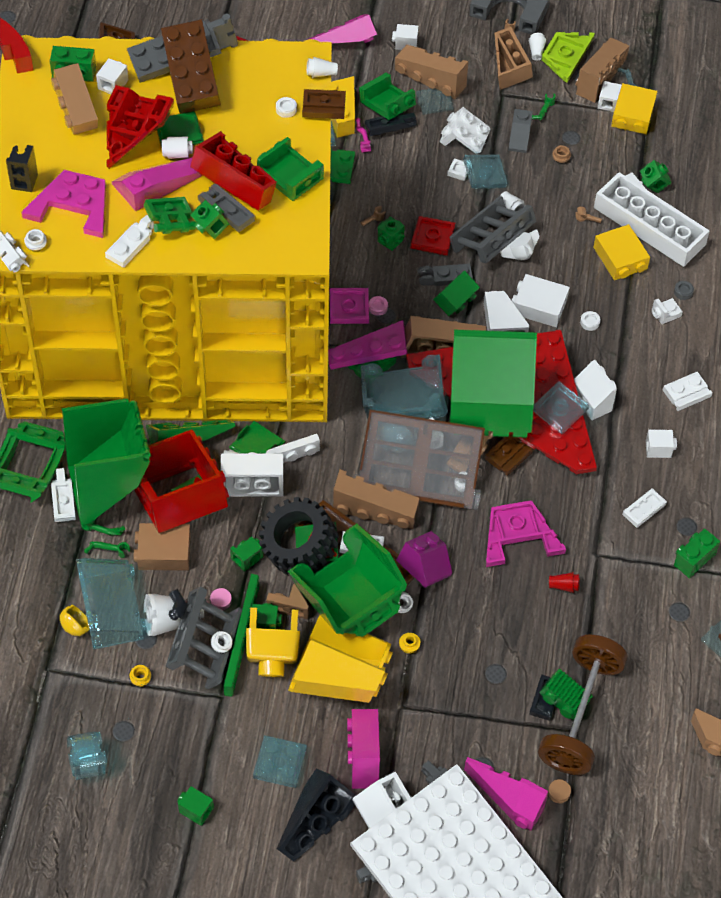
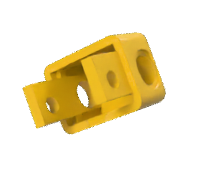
(272, 646)

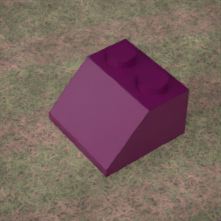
(426, 559)

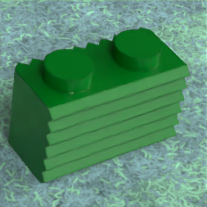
(563, 693)

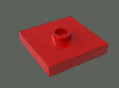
(432, 235)

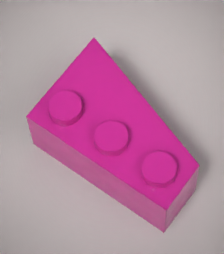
(365, 747)

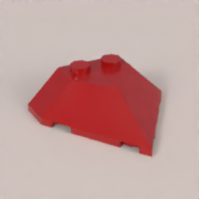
(133, 120)

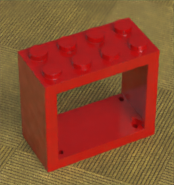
(187, 503)

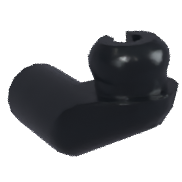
(179, 605)

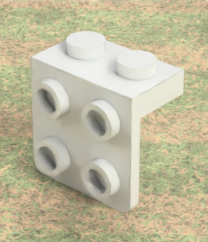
(466, 129)

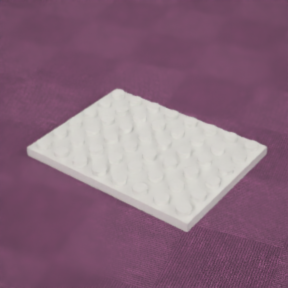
(449, 847)

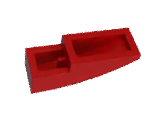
(14, 48)

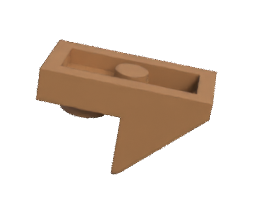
(287, 604)

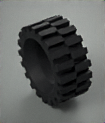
(314, 550)

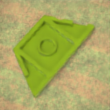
(566, 52)

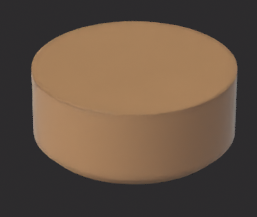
(559, 791)

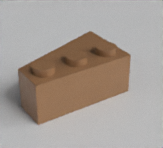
(511, 59)
(74, 99)

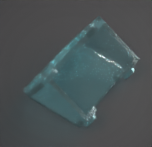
(406, 391)
(110, 601)

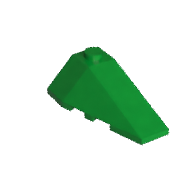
(207, 430)

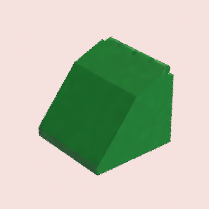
(494, 381)
(104, 454)

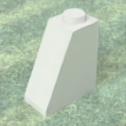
(502, 313)

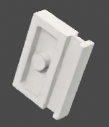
(687, 391)

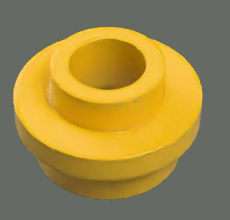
(409, 648)
(140, 670)

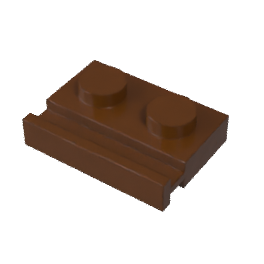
(324, 104)
(508, 454)

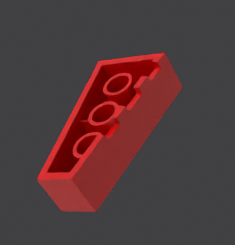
(233, 171)

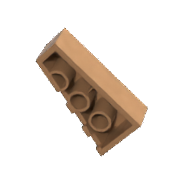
(601, 68)
(433, 70)

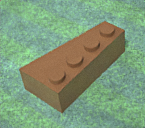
(433, 334)
(374, 502)

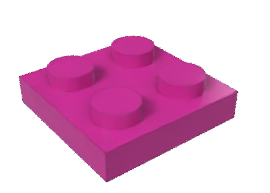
(349, 306)

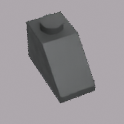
(520, 130)

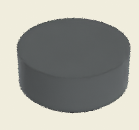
(683, 290)

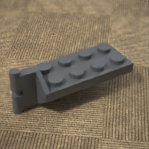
(151, 59)

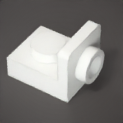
(666, 310)

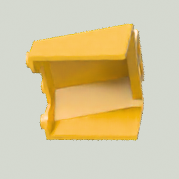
(341, 665)

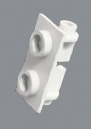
(15, 256)

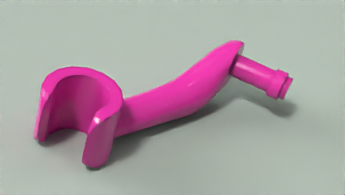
(364, 145)

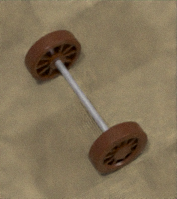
(565, 752)

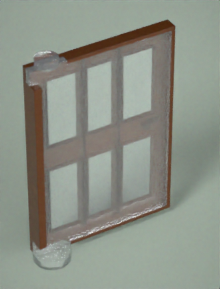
(423, 458)

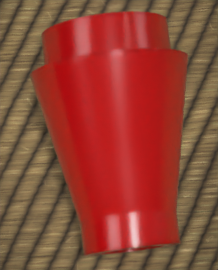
(566, 582)

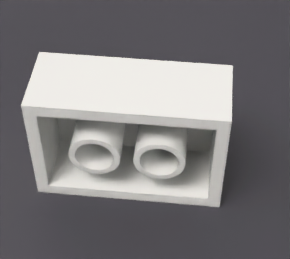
(253, 474)

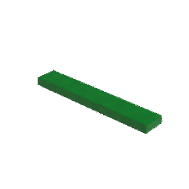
(240, 640)

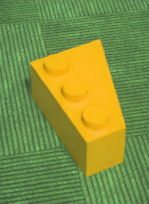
(345, 126)

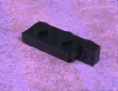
(382, 125)

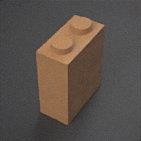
(162, 550)

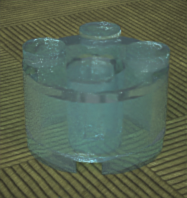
(86, 755)

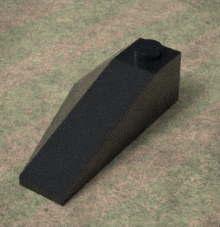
(318, 808)

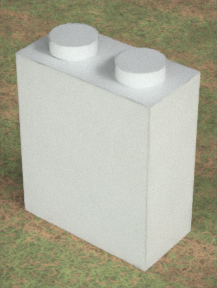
(541, 300)

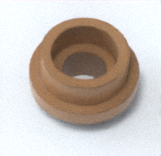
(561, 154)

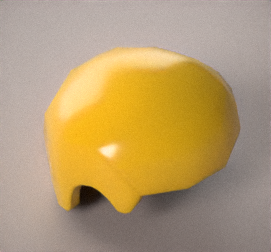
(74, 621)

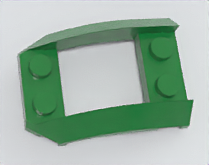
(34, 434)

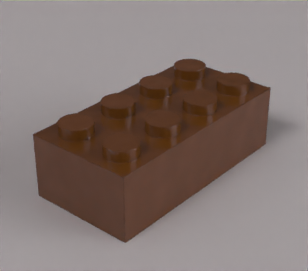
(190, 66)

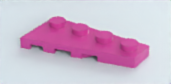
(371, 347)

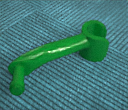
(548, 102)
(109, 531)
(102, 545)

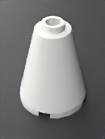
(157, 615)

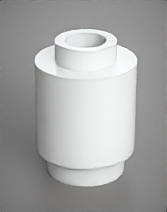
(177, 147)

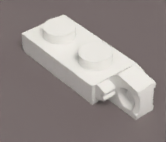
(130, 242)
(62, 497)

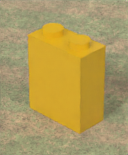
(634, 108)
(621, 252)

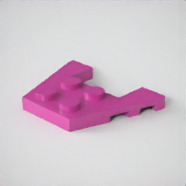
(72, 193)
(517, 524)

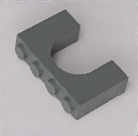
(530, 19)

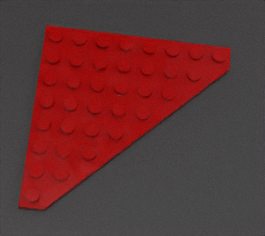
(552, 365)

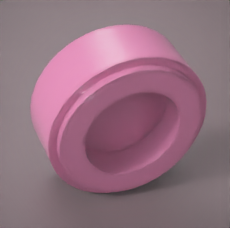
(378, 305)
(221, 598)

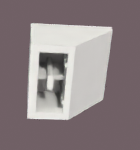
(596, 390)
(381, 799)

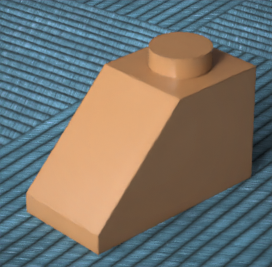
(708, 731)

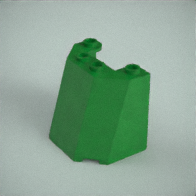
(356, 588)

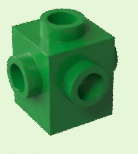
(655, 176)
(209, 219)
(390, 233)

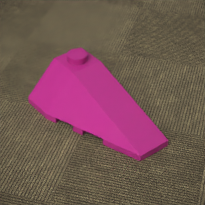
(518, 799)

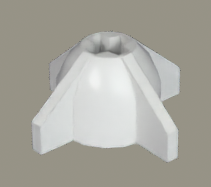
(522, 246)

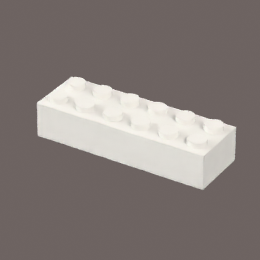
(651, 219)

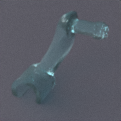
(628, 76)

